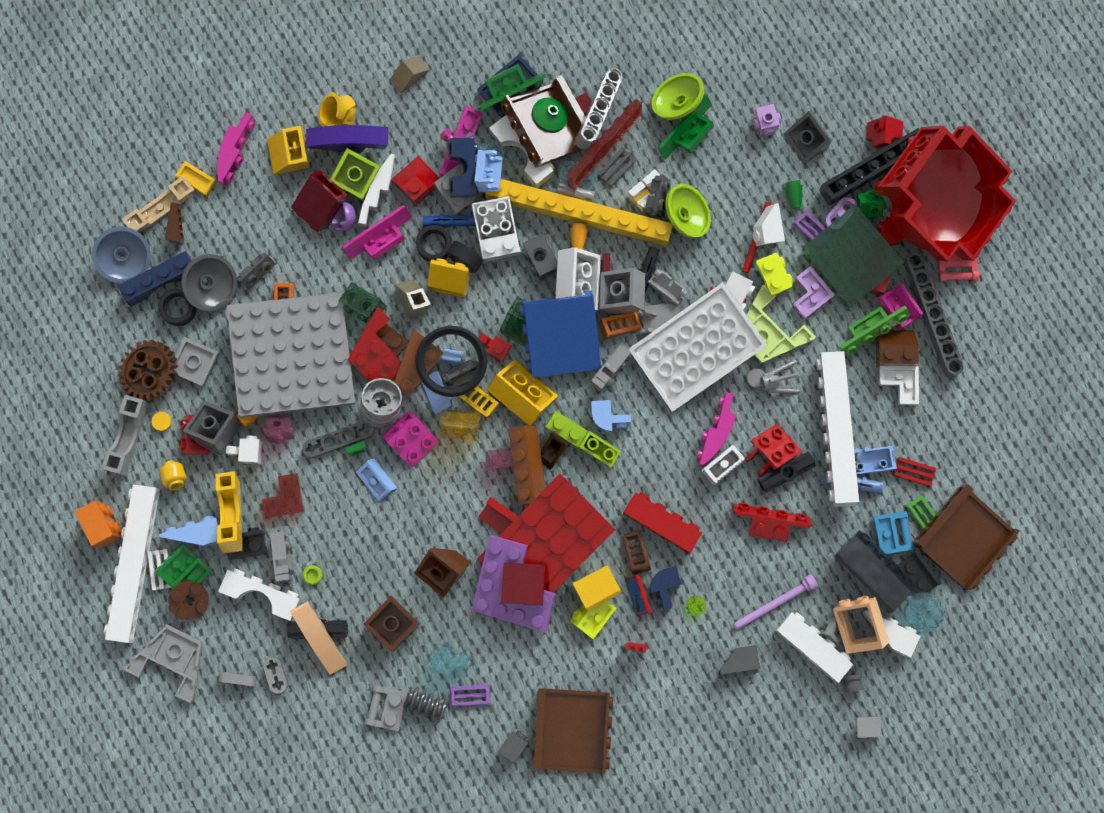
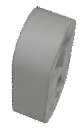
(271, 676)
(234, 678)

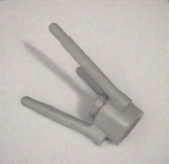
(770, 381)

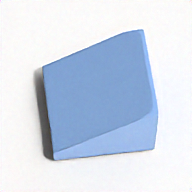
(452, 357)

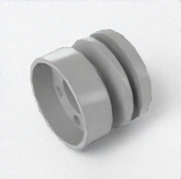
(378, 393)

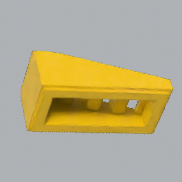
(489, 411)

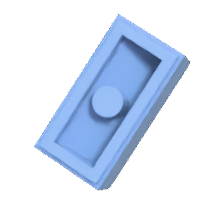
(437, 401)
(376, 479)

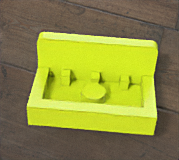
(774, 274)

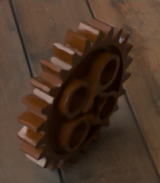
(155, 354)

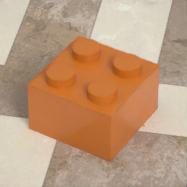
(99, 524)

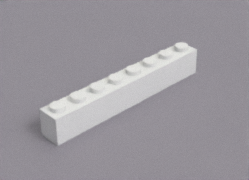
(838, 429)
(132, 564)

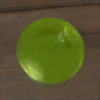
(695, 605)

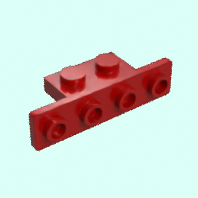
(771, 523)

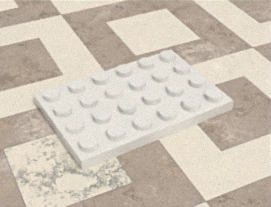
(697, 346)

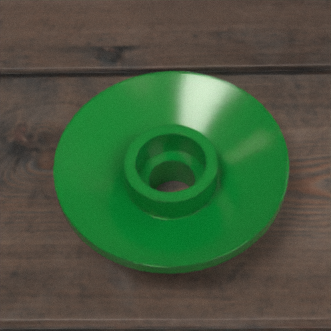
(547, 120)

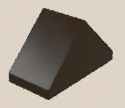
(553, 450)

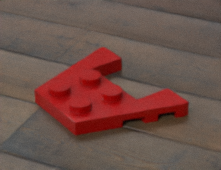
(371, 354)

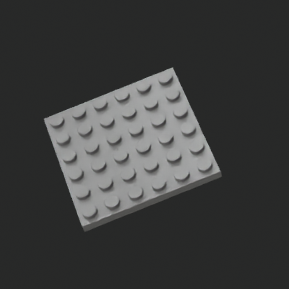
(290, 355)

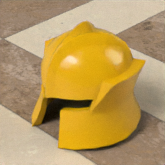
(336, 110)

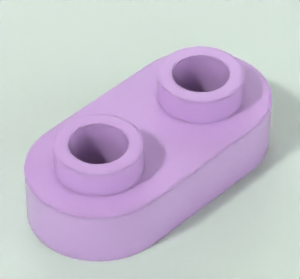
(838, 210)

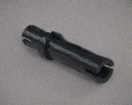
(651, 254)

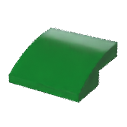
(182, 566)

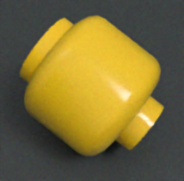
(172, 475)

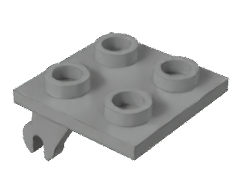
(656, 315)

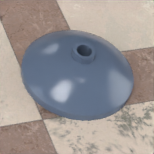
(117, 267)

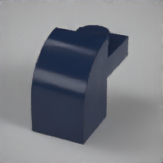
(662, 581)

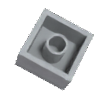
(622, 291)

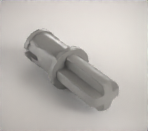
(578, 193)

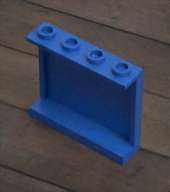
(561, 335)

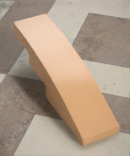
(318, 638)

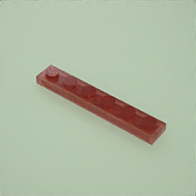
(604, 144)

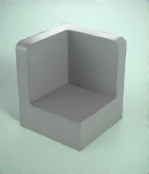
(868, 727)

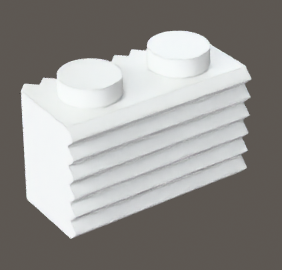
(723, 465)

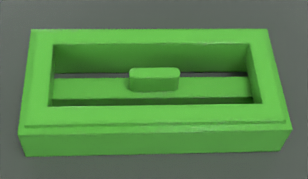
(915, 515)

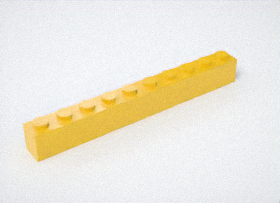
(584, 212)

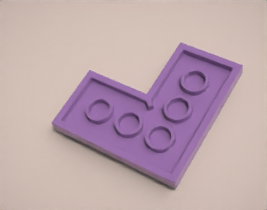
(489, 587)

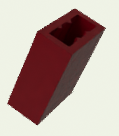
(319, 201)

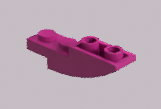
(229, 152)
(715, 438)

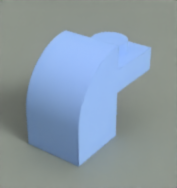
(604, 420)

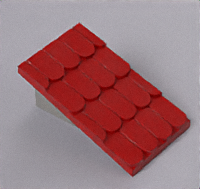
(559, 531)

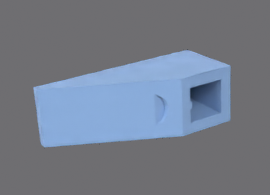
(199, 533)

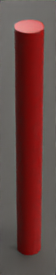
(752, 250)

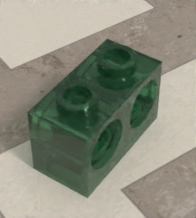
(363, 302)

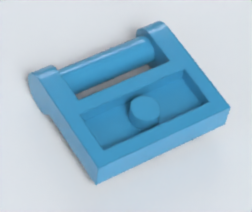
(887, 533)

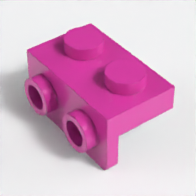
(897, 299)

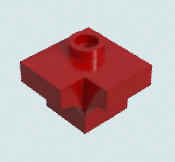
(884, 131)

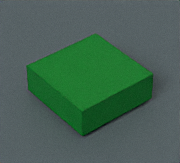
(356, 448)

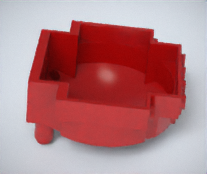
(947, 192)

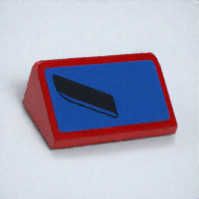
(638, 595)

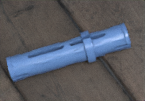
(876, 486)

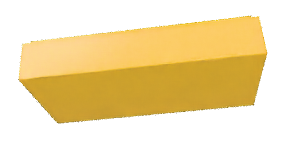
(198, 180)

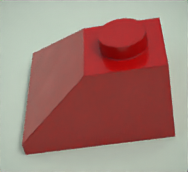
(416, 181)

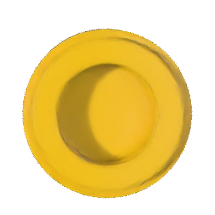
(161, 421)

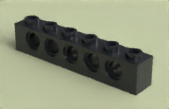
(864, 171)

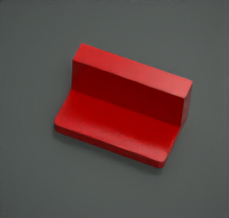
(497, 515)

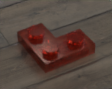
(289, 501)

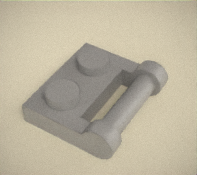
(392, 710)

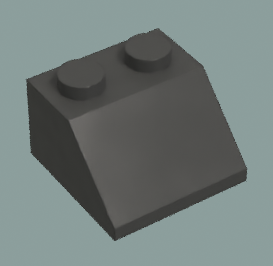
(212, 427)

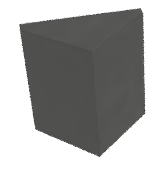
(808, 137)

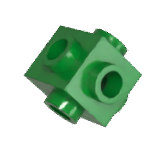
(871, 204)

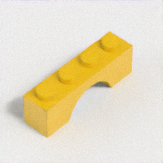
(230, 527)

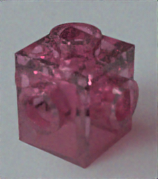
(278, 428)

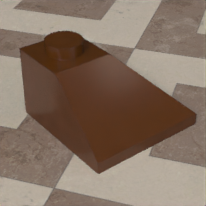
(442, 569)

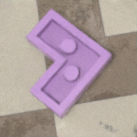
(816, 293)

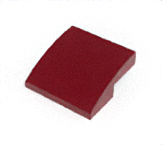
(523, 584)

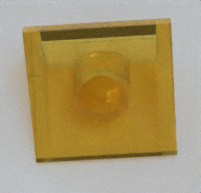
(460, 424)

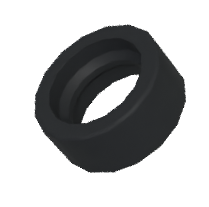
(430, 230)
(463, 254)
(162, 308)

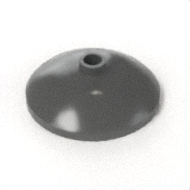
(220, 282)

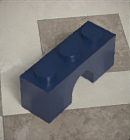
(463, 151)

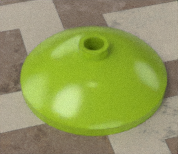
(678, 96)
(688, 211)

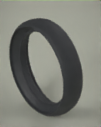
(451, 330)

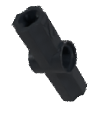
(797, 467)
(335, 629)

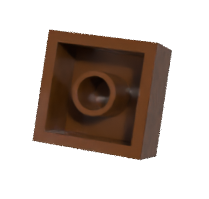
(391, 623)

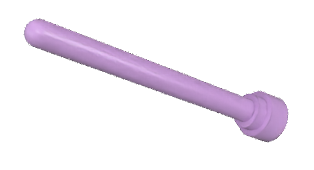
(808, 584)

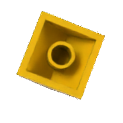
(596, 587)

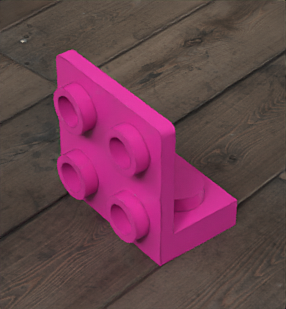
(410, 438)

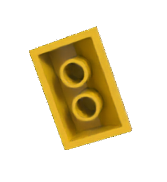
(521, 392)

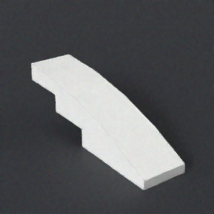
(379, 185)

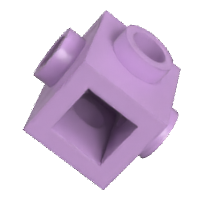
(766, 120)

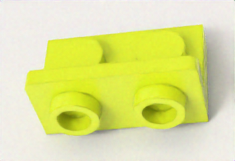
(594, 619)

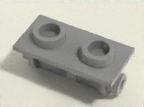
(674, 292)

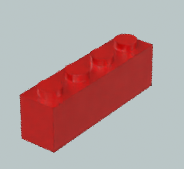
(662, 522)

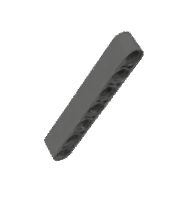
(931, 323)

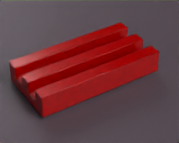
(902, 460)
(635, 647)

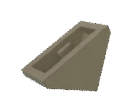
(408, 73)

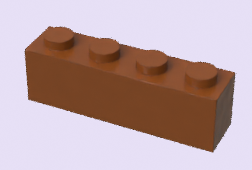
(527, 463)

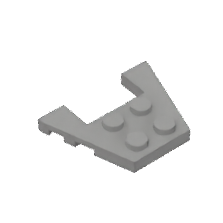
(176, 652)

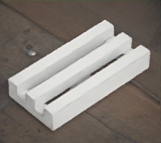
(152, 568)

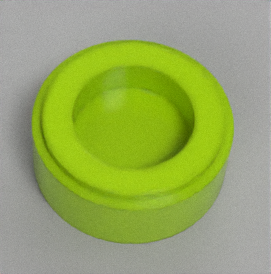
(312, 575)

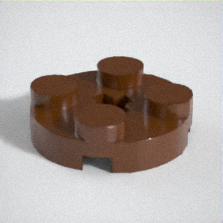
(179, 593)

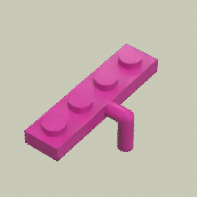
(467, 123)

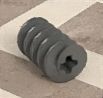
(425, 704)

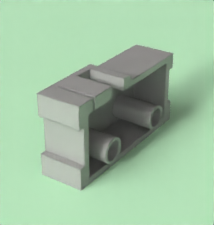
(610, 368)
(281, 557)

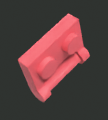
(957, 262)

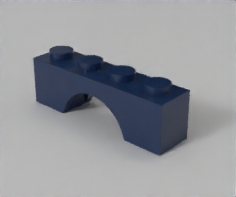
(144, 284)

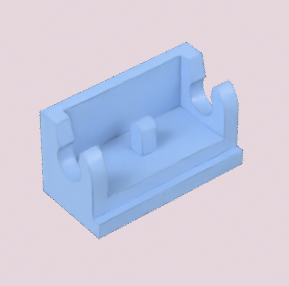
(488, 171)

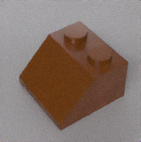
(897, 349)

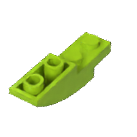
(582, 439)

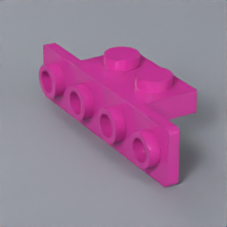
(380, 236)

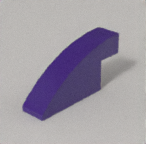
(341, 137)

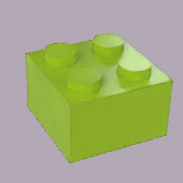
(355, 174)

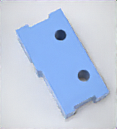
(872, 459)

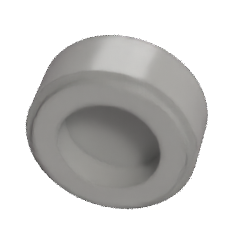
(753, 378)

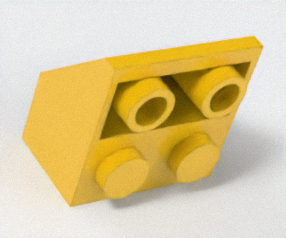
(288, 151)
(448, 278)

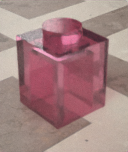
(500, 460)

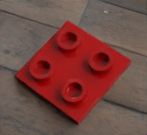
(775, 447)

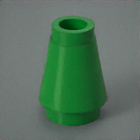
(794, 193)

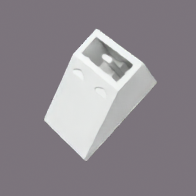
(496, 229)

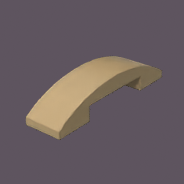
(159, 207)

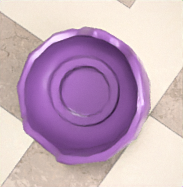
(346, 211)

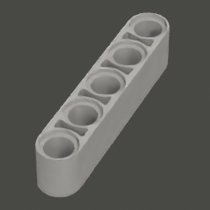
(597, 115)

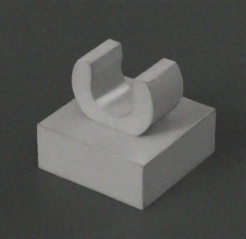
(832, 631)

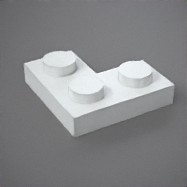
(905, 378)

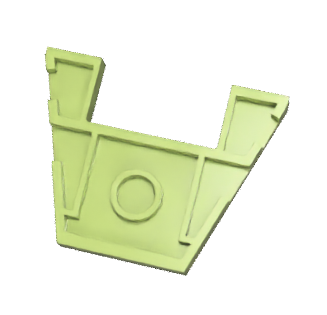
(775, 338)

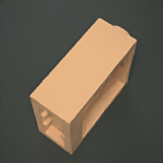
(862, 644)

